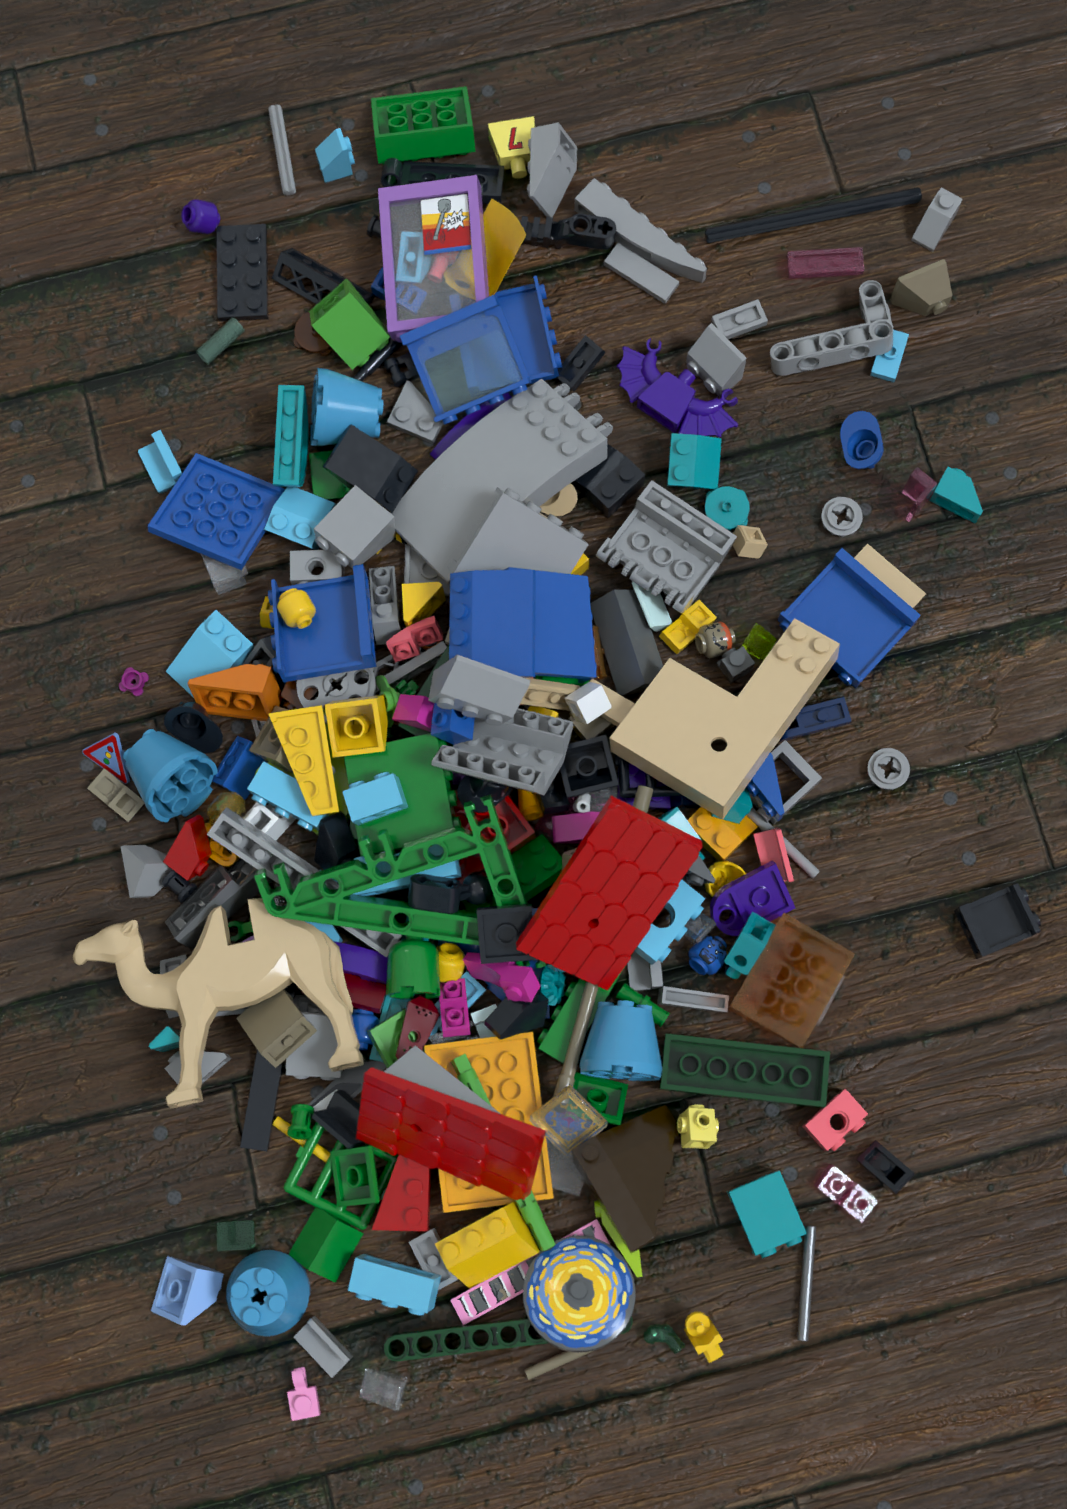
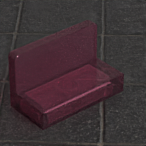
(918, 489)

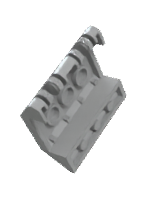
(668, 547)

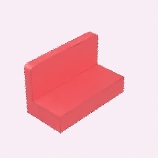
(771, 847)

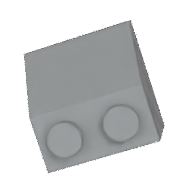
(716, 361)

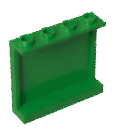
(424, 787)

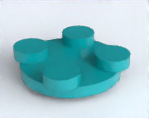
(727, 507)

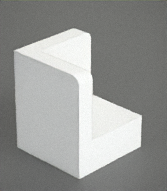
(588, 702)

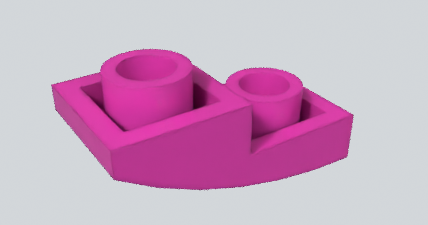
(454, 1008)

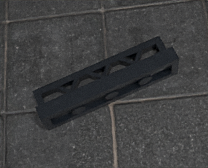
(316, 272)

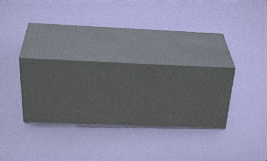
(626, 641)
(224, 888)

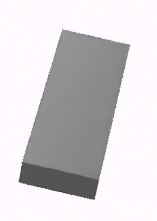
(641, 273)

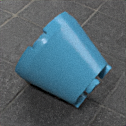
(341, 403)
(169, 774)
(622, 1044)
(286, 1291)

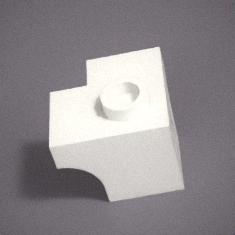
(267, 820)

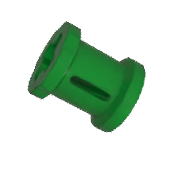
(301, 1121)

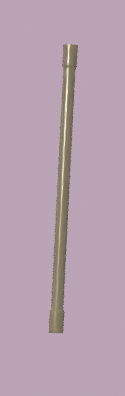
(642, 802)

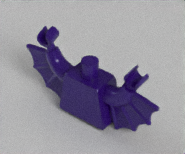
(671, 398)

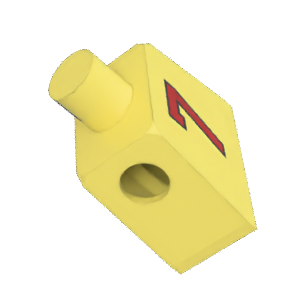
(510, 144)

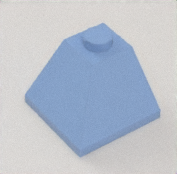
(185, 1290)

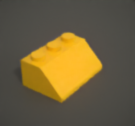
(488, 1246)

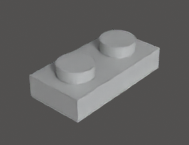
(740, 319)
(429, 1257)

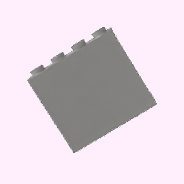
(520, 538)

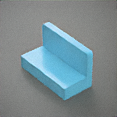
(160, 463)

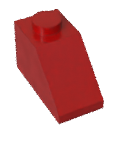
(190, 849)

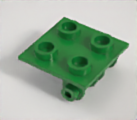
(323, 482)

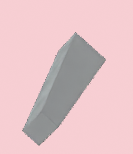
(692, 999)

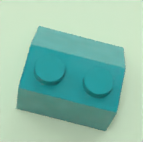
(694, 461)

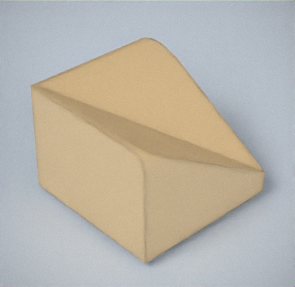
(749, 542)

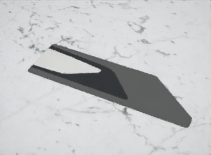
(350, 1082)

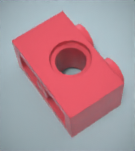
(819, 1124)

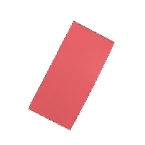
(407, 641)

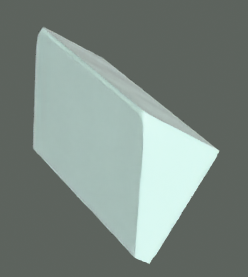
(653, 608)

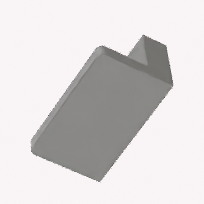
(643, 974)
(323, 1346)

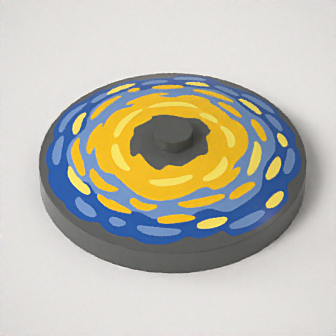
(579, 1294)

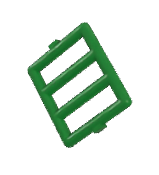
(314, 1197)

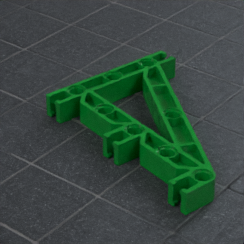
(340, 907)

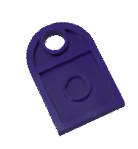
(756, 891)

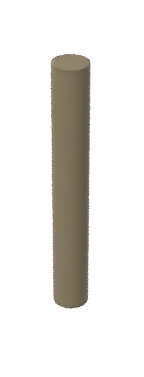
(552, 1363)

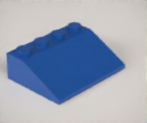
(494, 619)

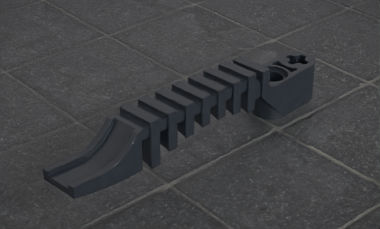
(565, 233)

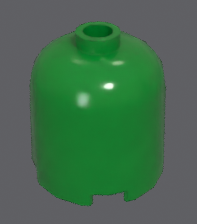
(413, 969)

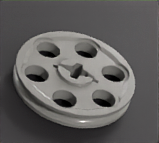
(323, 684)

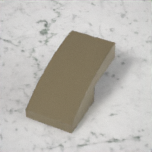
(116, 795)

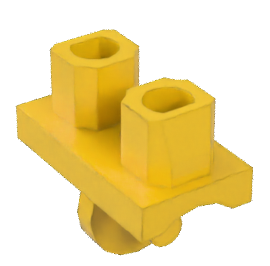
(703, 1335)

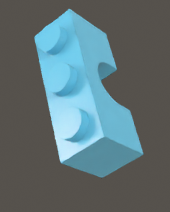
(681, 906)

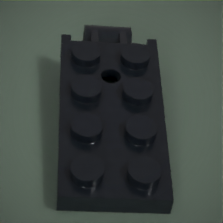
(489, 176)

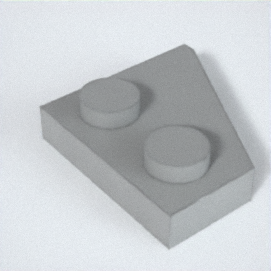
(414, 415)

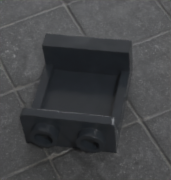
(998, 920)

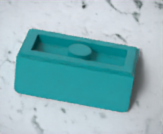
(166, 1040)

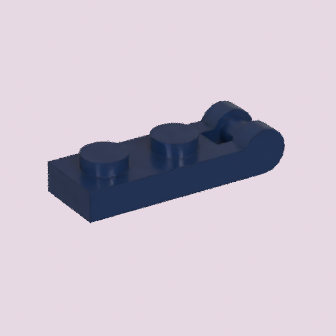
(819, 718)

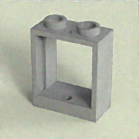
(800, 768)

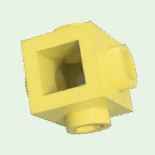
(698, 1127)

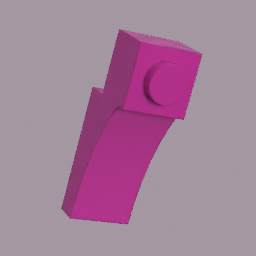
(516, 981)

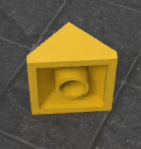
(421, 600)

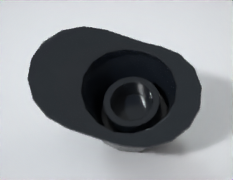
(193, 726)
(473, 789)

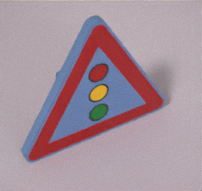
(109, 755)

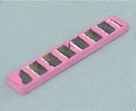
(508, 1283)

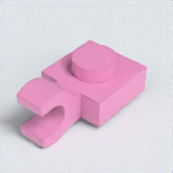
(303, 1399)

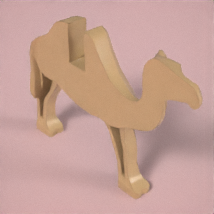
(230, 979)

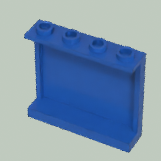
(530, 330)
(855, 612)
(563, 626)
(339, 633)

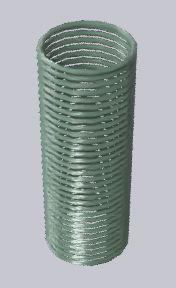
(223, 339)

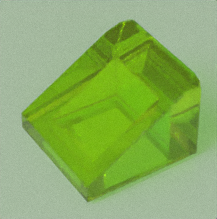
(759, 642)

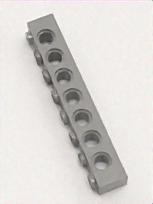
(265, 852)

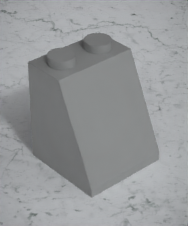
(355, 528)
(314, 1054)

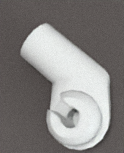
(582, 804)

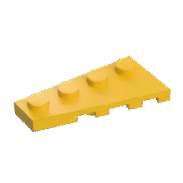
(307, 750)

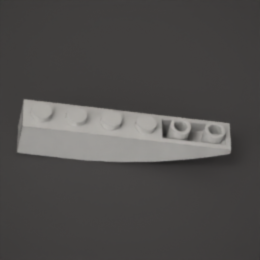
(637, 233)

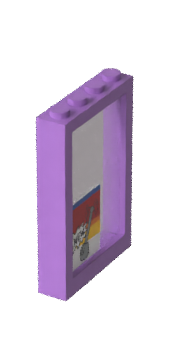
(431, 250)

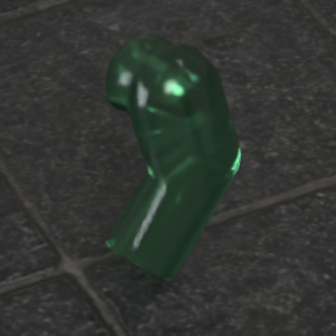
(664, 1334)

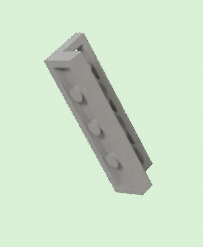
(408, 670)

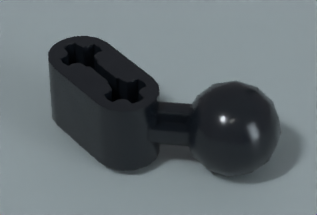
(445, 894)

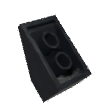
(370, 467)
(611, 482)

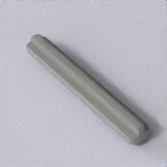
(282, 150)

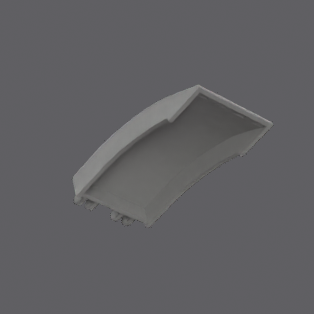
(524, 445)

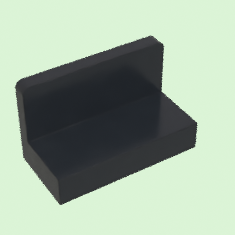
(341, 1119)

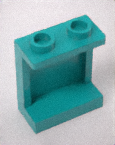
(767, 1214)

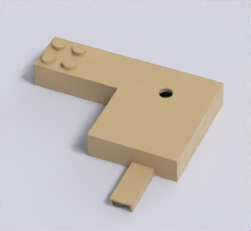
(683, 713)

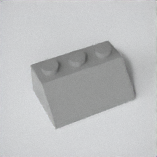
(477, 690)

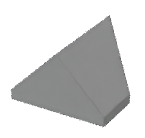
(144, 870)

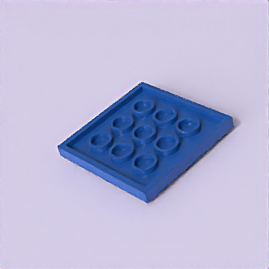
(216, 511)

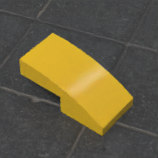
(685, 628)

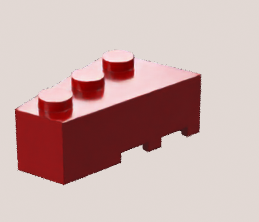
(406, 1198)

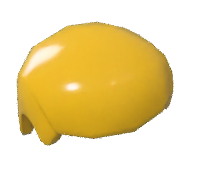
(724, 873)

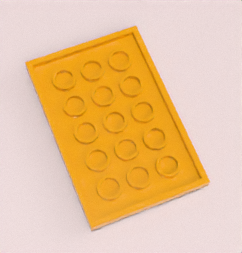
(512, 1085)

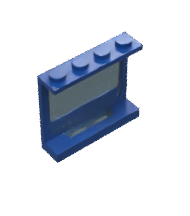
(467, 359)

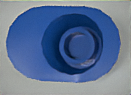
(861, 440)

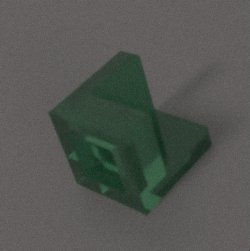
(235, 1235)

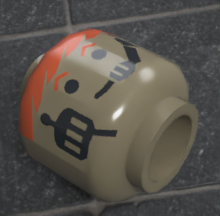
(714, 639)

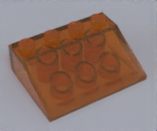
(791, 981)

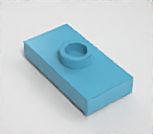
(887, 364)

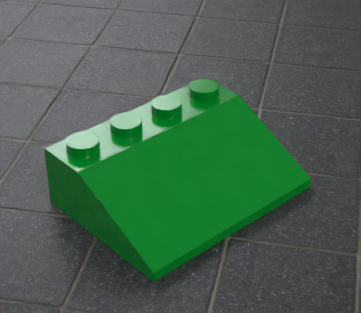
(423, 125)

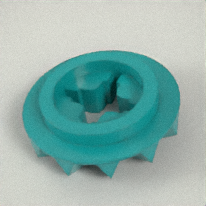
(552, 984)

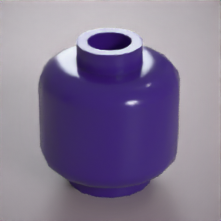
(200, 216)

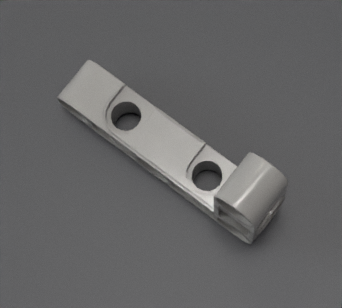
(843, 344)

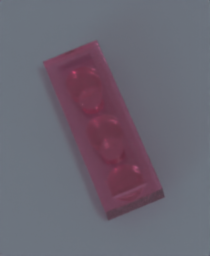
(825, 262)

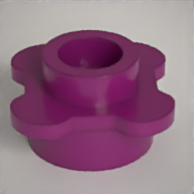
(126, 683)

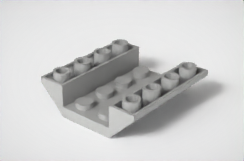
(516, 754)

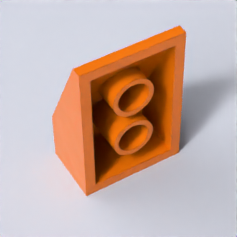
(238, 692)

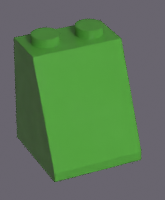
(349, 325)

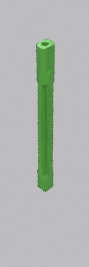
(529, 1207)

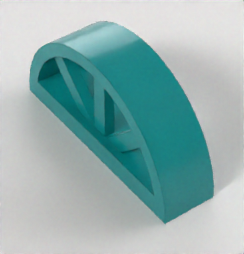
(291, 437)

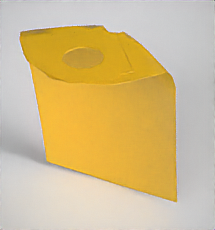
(502, 241)

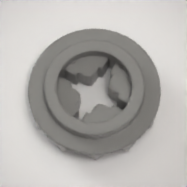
(837, 506)
(899, 764)

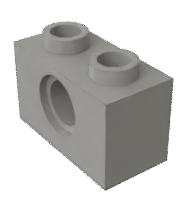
(304, 561)

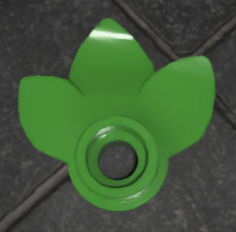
(390, 695)

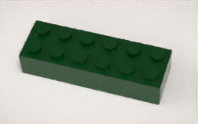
(744, 1070)

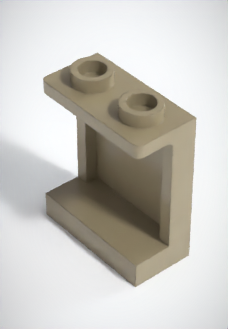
(276, 1027)

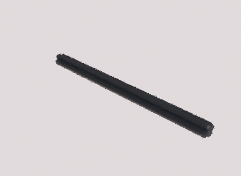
(813, 215)

